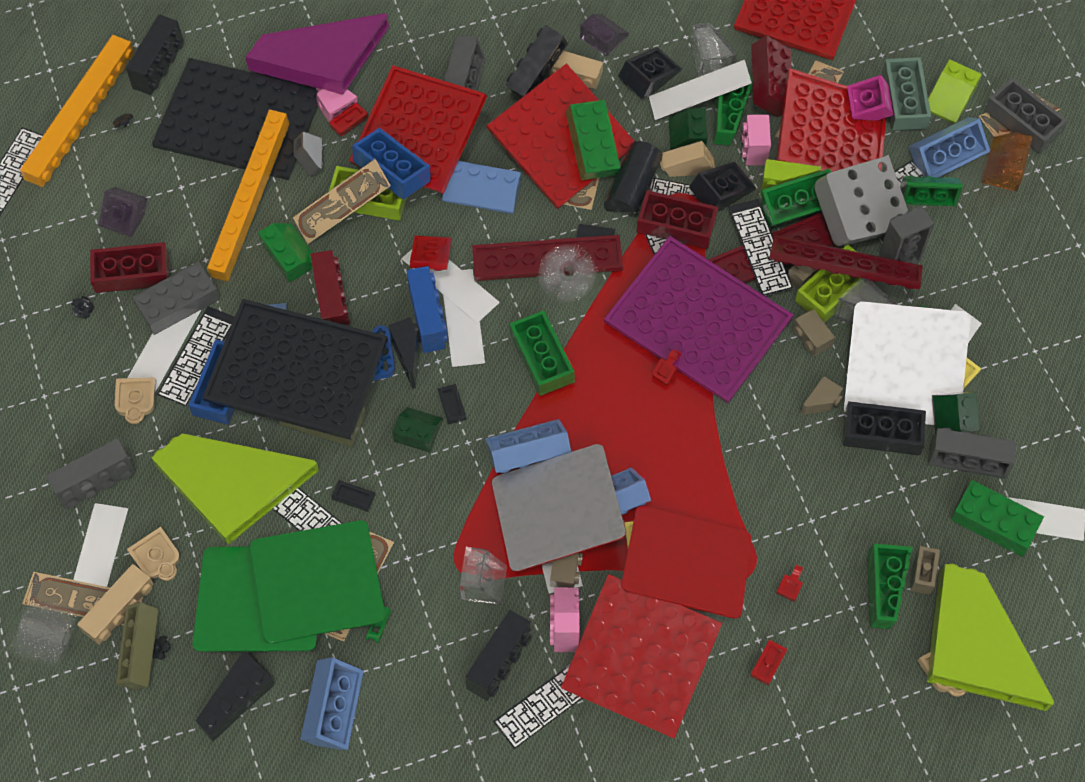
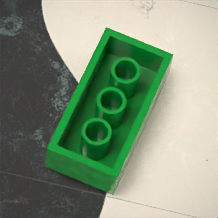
(593, 140)
(542, 353)
(997, 518)

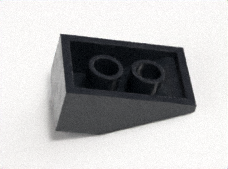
(648, 72)
(721, 185)
(405, 342)

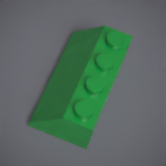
(791, 199)

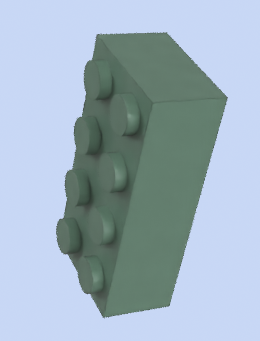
(907, 93)

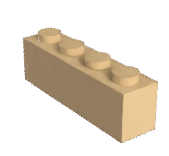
(586, 69)
(112, 606)

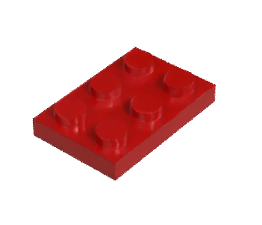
(430, 252)

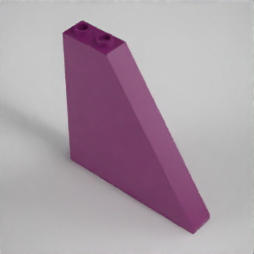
(321, 54)

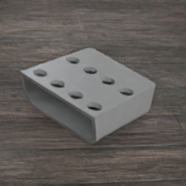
(857, 201)

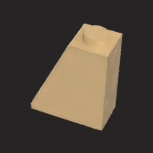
(687, 160)

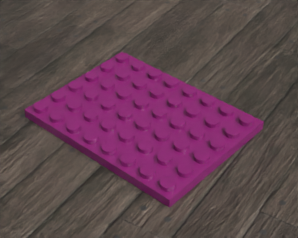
(703, 314)

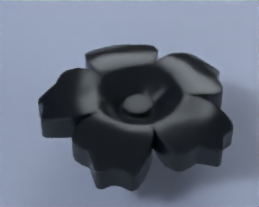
(123, 120)
(82, 307)
(160, 647)

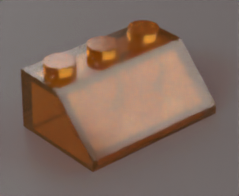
(1007, 160)

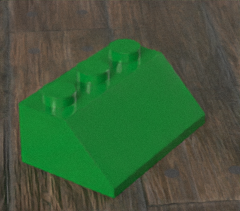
(931, 190)
(286, 249)

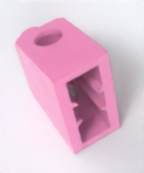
(334, 103)

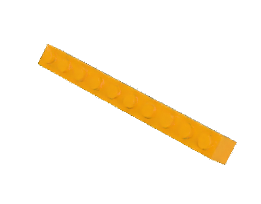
(77, 111)
(248, 196)

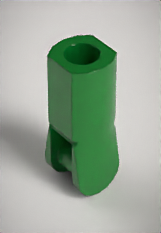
(377, 636)

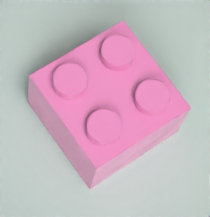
(756, 139)

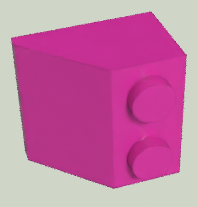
(870, 99)

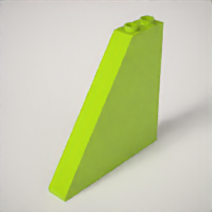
(229, 481)
(977, 644)

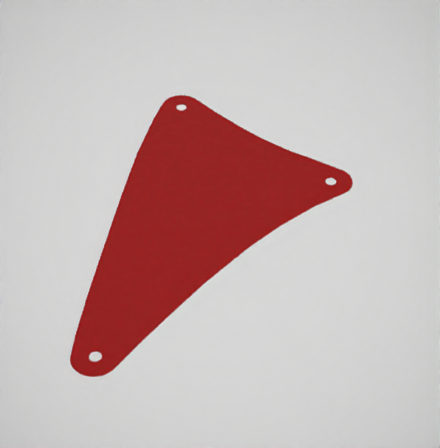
(638, 419)

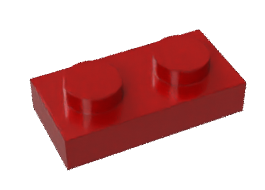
(348, 119)
(768, 662)

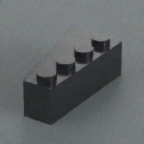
(234, 696)

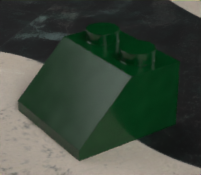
(688, 128)
(956, 411)
(417, 429)

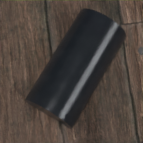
(633, 178)

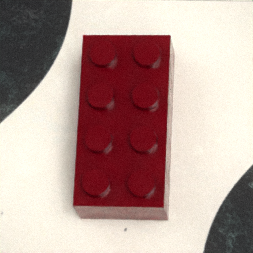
(769, 73)
(677, 217)
(128, 267)
(329, 287)

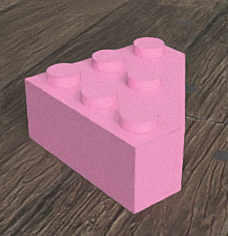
(564, 619)

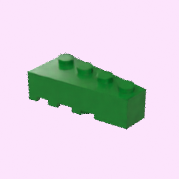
(728, 113)
(886, 582)

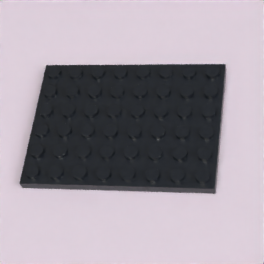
(222, 112)
(295, 369)

